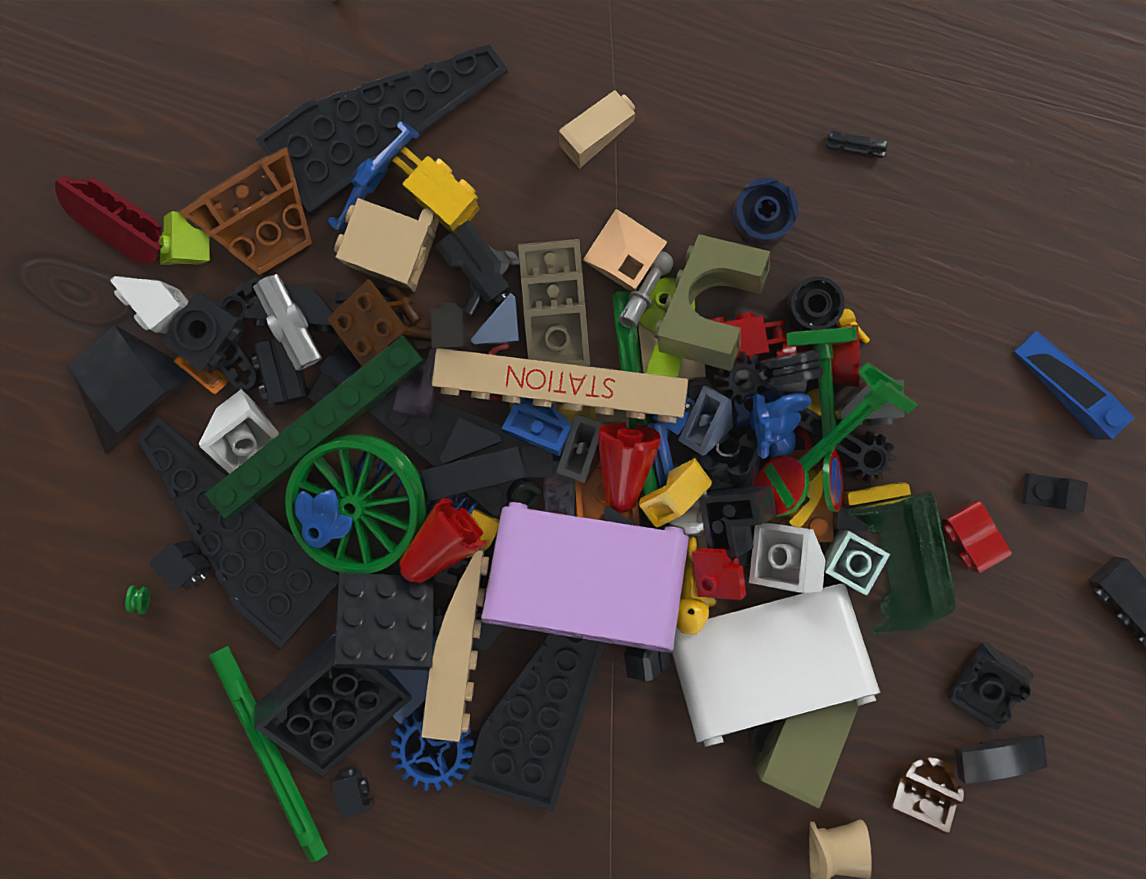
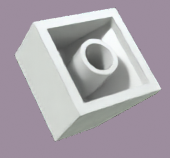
(787, 558)

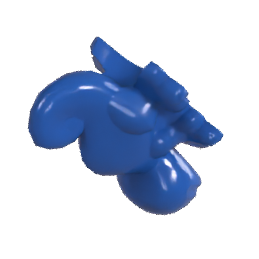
(775, 423)

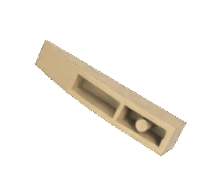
(454, 657)

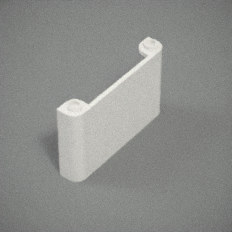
(773, 663)

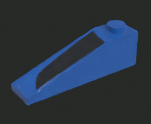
(1074, 388)

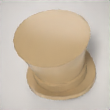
(840, 851)

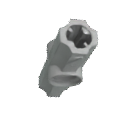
(287, 322)

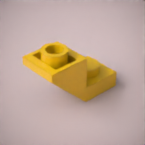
(682, 490)

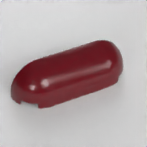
(110, 218)

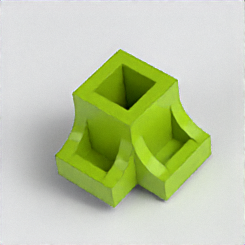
(182, 242)

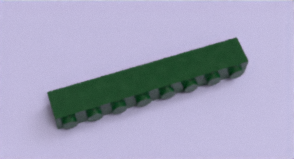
(315, 427)

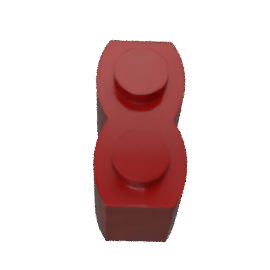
(976, 536)

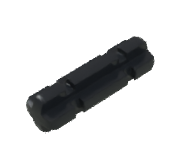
(856, 144)

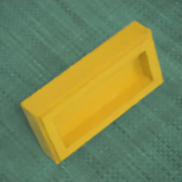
(875, 493)

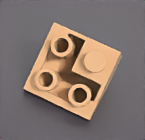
(624, 251)

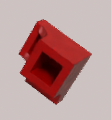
(718, 574)

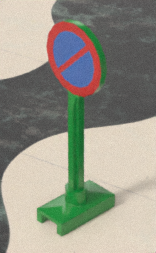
(823, 341)

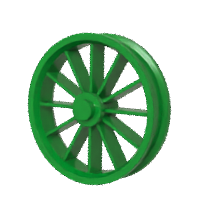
(359, 502)

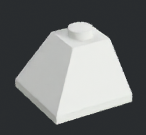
(236, 431)

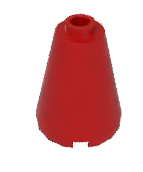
(844, 361)
(626, 462)
(441, 542)

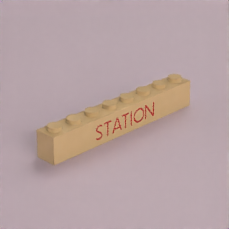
(560, 383)

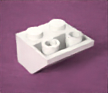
(152, 300)

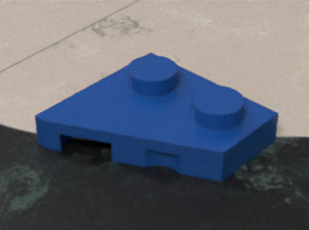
(538, 426)

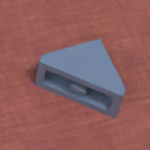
(500, 326)
(708, 421)

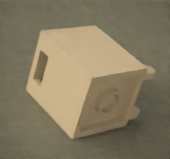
(386, 243)

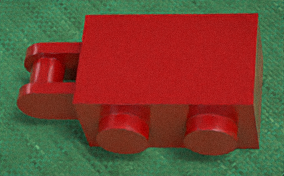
(754, 333)

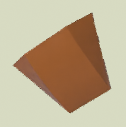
(255, 213)

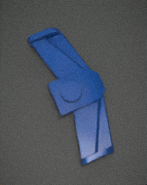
(372, 172)

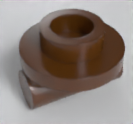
(419, 334)

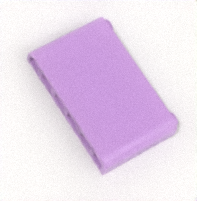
(586, 578)

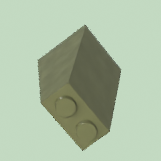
(805, 751)

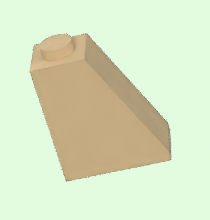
(596, 127)

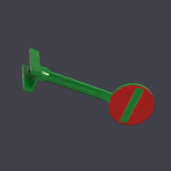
(790, 476)

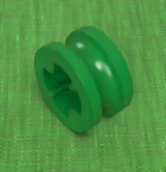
(137, 599)

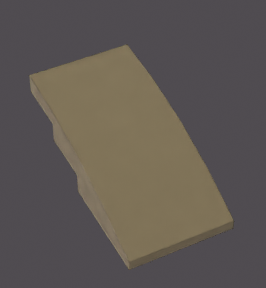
(554, 302)

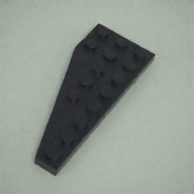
(342, 131)
(251, 553)
(536, 723)

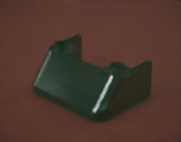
(916, 563)

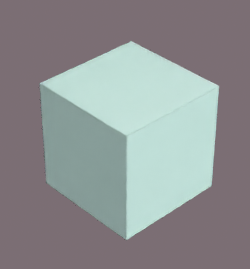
(854, 561)

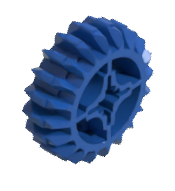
(411, 761)

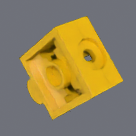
(436, 188)

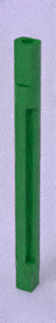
(631, 362)
(268, 755)

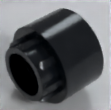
(830, 297)

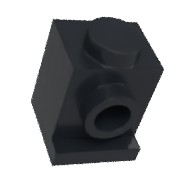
(352, 792)

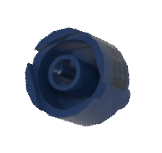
(772, 197)

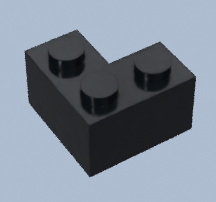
(731, 512)

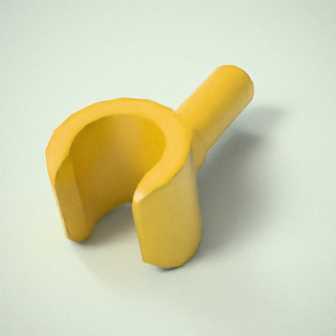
(848, 318)

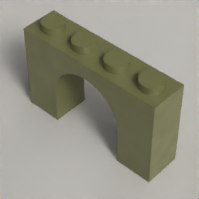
(708, 265)

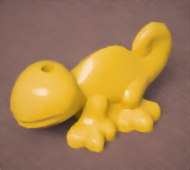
(692, 609)

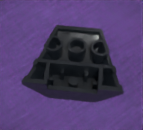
(124, 383)

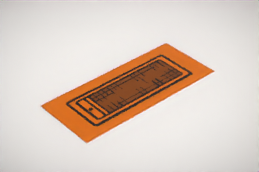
(212, 381)

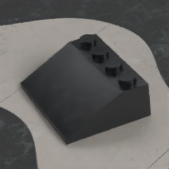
(328, 710)

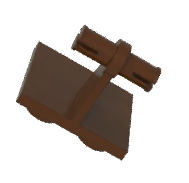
(369, 322)

